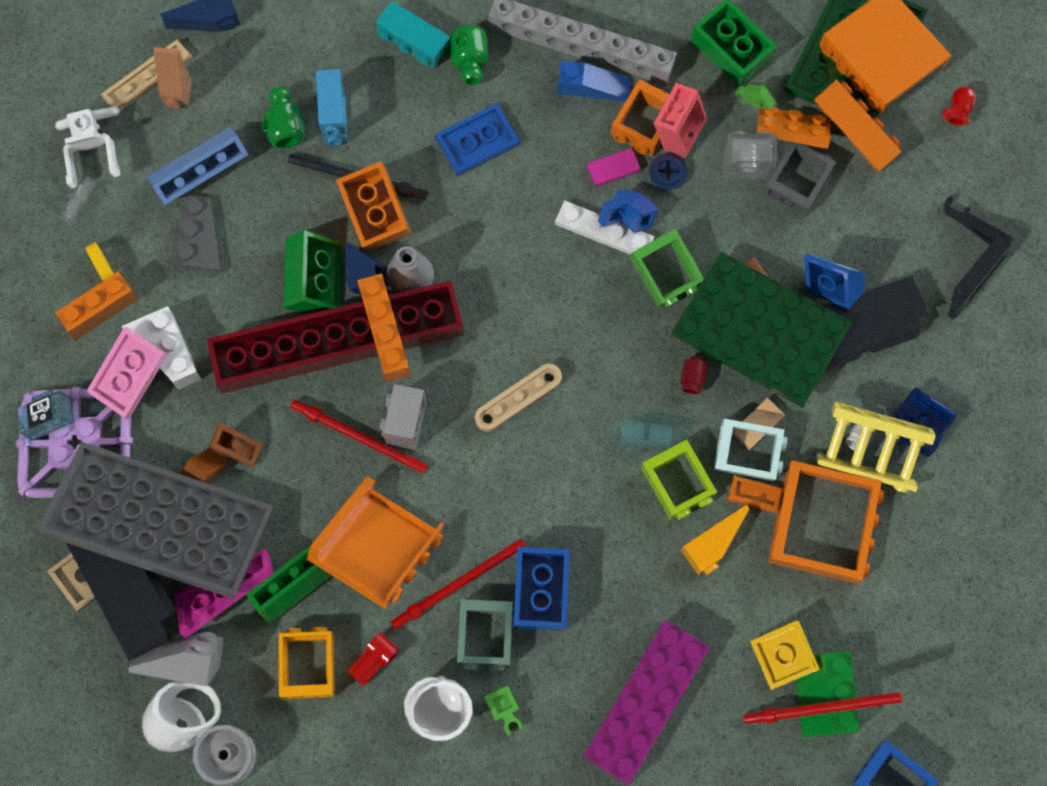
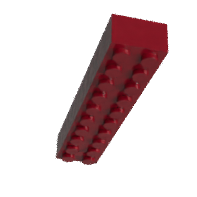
(329, 338)

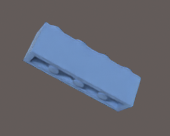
(197, 166)

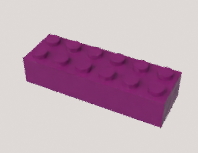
(646, 703)

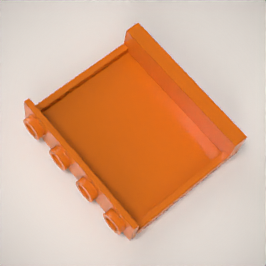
(884, 51)
(374, 545)

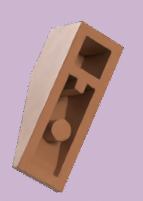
(172, 77)

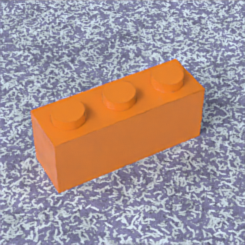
(96, 306)

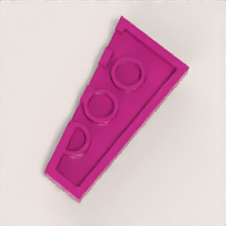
(199, 606)

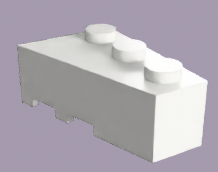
(163, 331)

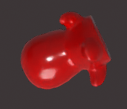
(961, 105)

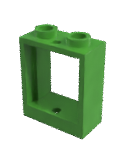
(671, 238)

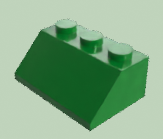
(312, 272)
(828, 684)

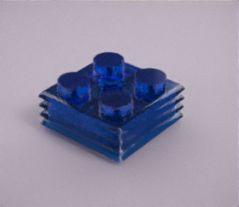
(935, 414)

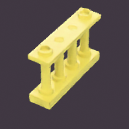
(893, 429)

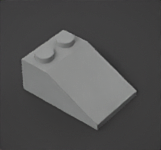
(183, 660)

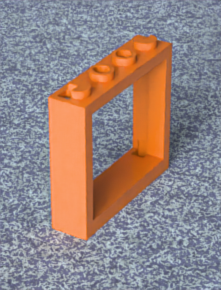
(784, 513)

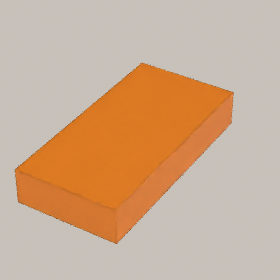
(755, 494)

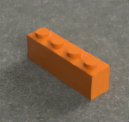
(857, 125)
(384, 328)

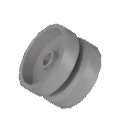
(212, 746)

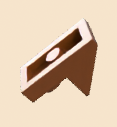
(235, 445)

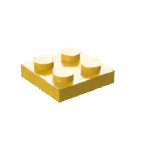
(784, 655)

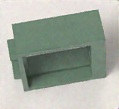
(484, 607)

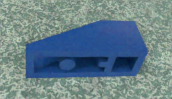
(592, 82)

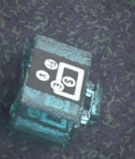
(45, 414)

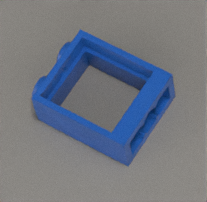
(878, 757)

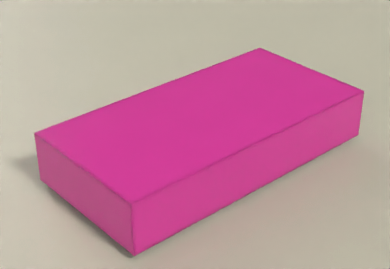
(613, 167)

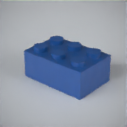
(541, 589)

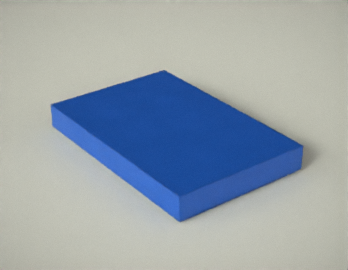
(477, 139)

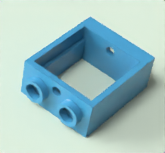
(331, 107)

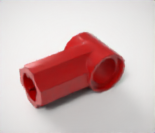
(377, 655)

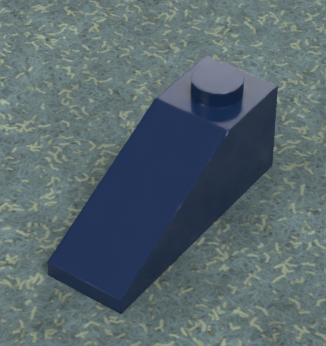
(202, 16)

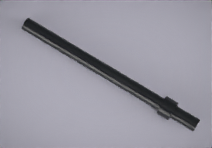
(403, 188)

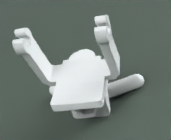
(85, 137)

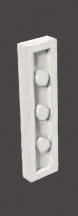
(586, 224)

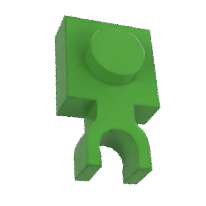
(756, 96)
(502, 706)

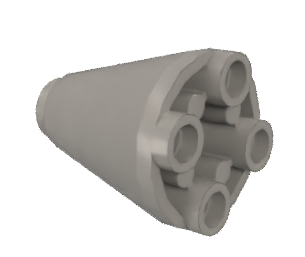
(408, 271)

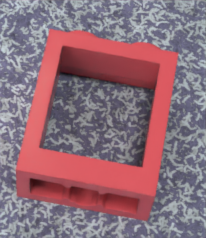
(675, 125)

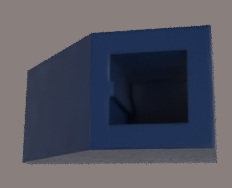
(360, 266)

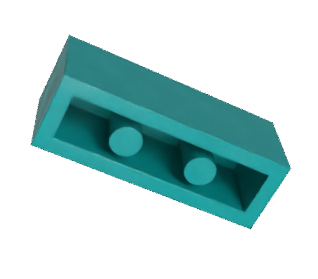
(412, 35)

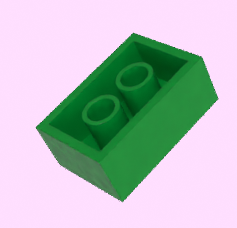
(733, 42)

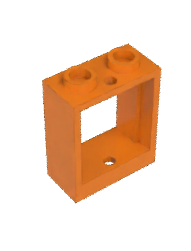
(624, 134)

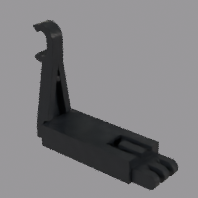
(986, 265)

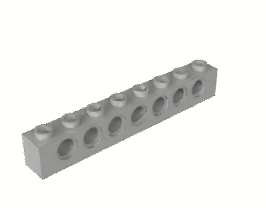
(582, 40)

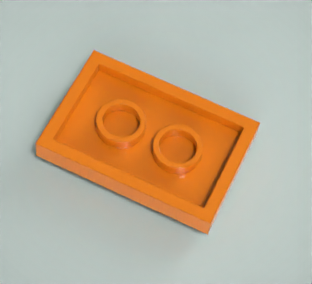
(795, 126)

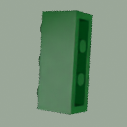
(287, 586)

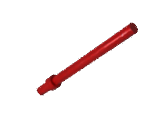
(315, 415)
(415, 610)
(772, 715)

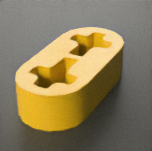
(99, 261)

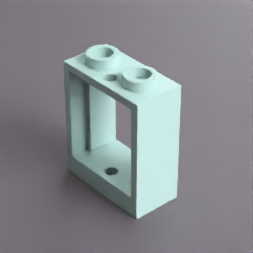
(724, 443)

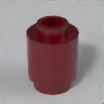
(693, 375)

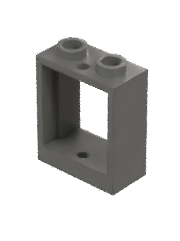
(789, 197)

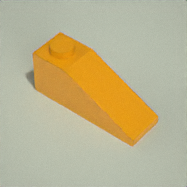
(710, 547)

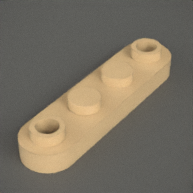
(518, 397)

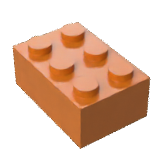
(373, 207)

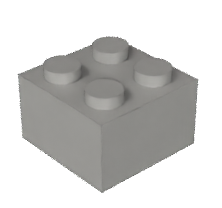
(403, 417)

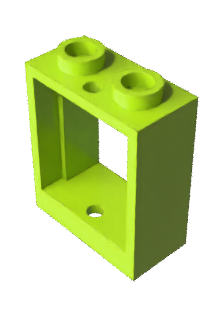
(664, 459)

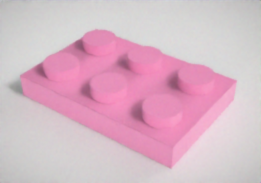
(126, 372)

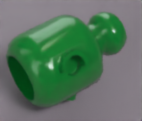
(469, 52)
(283, 120)

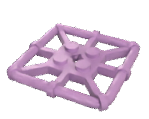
(60, 452)

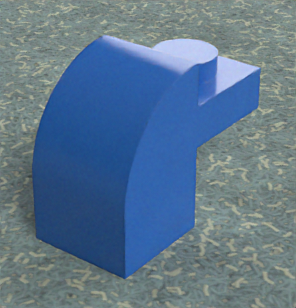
(630, 208)

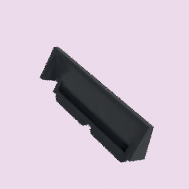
(880, 319)
(129, 599)

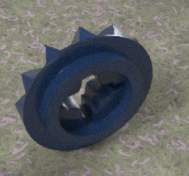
(676, 165)

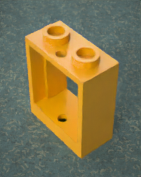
(305, 691)

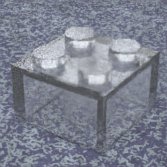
(749, 156)

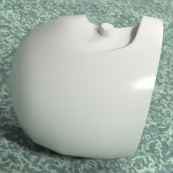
(438, 708)
(164, 711)

